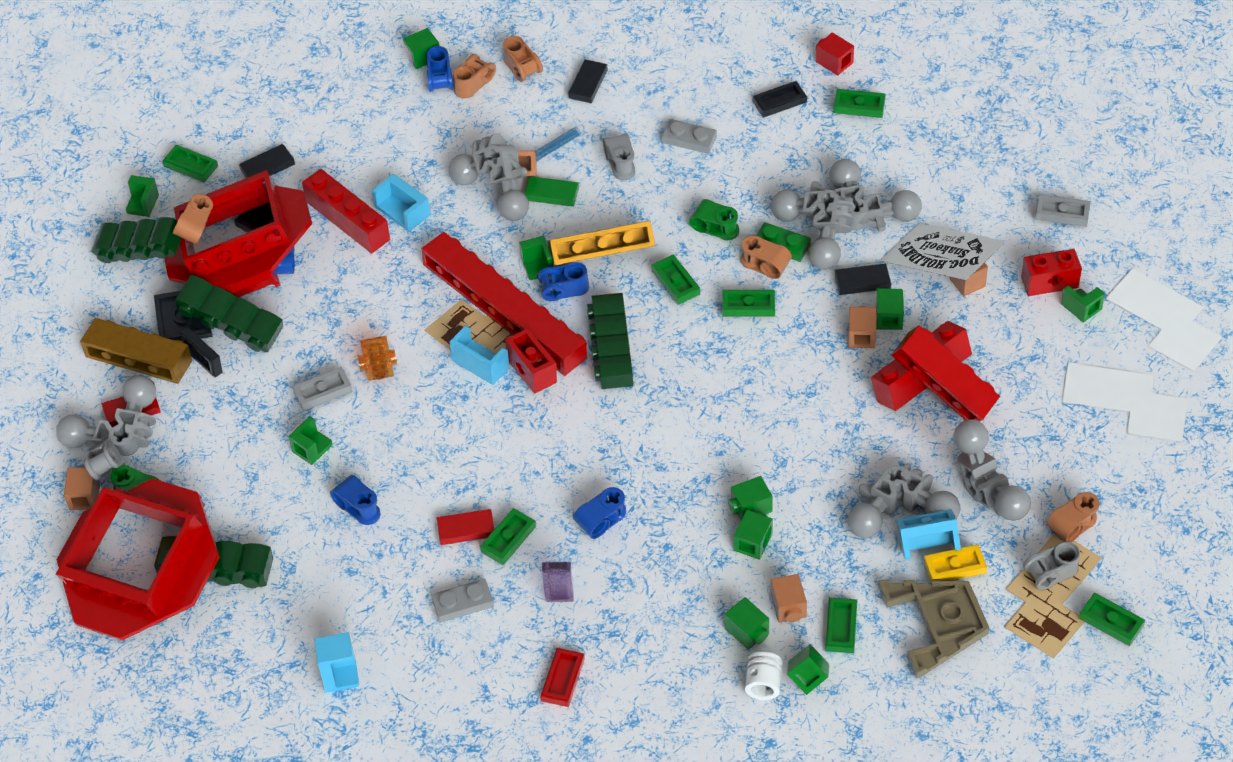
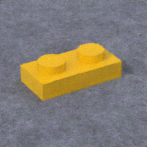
(955, 564)

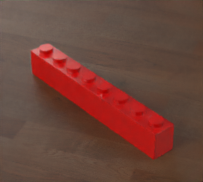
(502, 300)

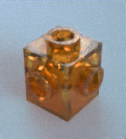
(377, 358)

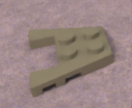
(949, 614)

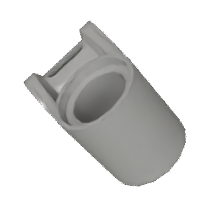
(620, 156)
(102, 458)
(1050, 568)

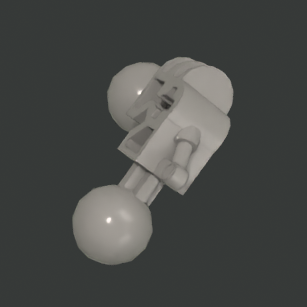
(504, 170)
(870, 212)
(828, 213)
(132, 427)
(981, 476)
(897, 485)

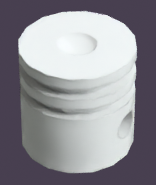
(762, 673)

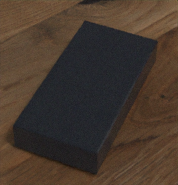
(588, 81)
(779, 99)
(273, 160)
(862, 279)
(202, 352)

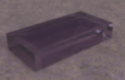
(558, 581)

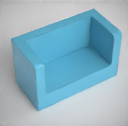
(401, 202)
(478, 358)
(928, 531)
(336, 662)

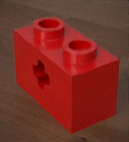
(1051, 272)
(531, 360)

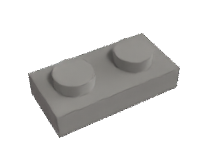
(689, 136)
(1063, 210)
(322, 388)
(462, 600)

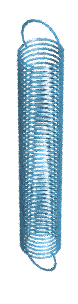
(568, 134)

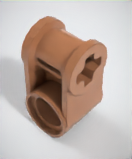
(520, 58)
(472, 76)
(194, 219)
(766, 258)
(1074, 516)

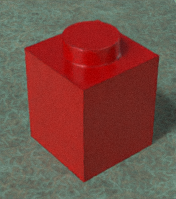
(834, 53)

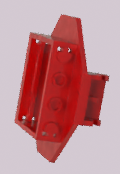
(251, 258)
(121, 608)

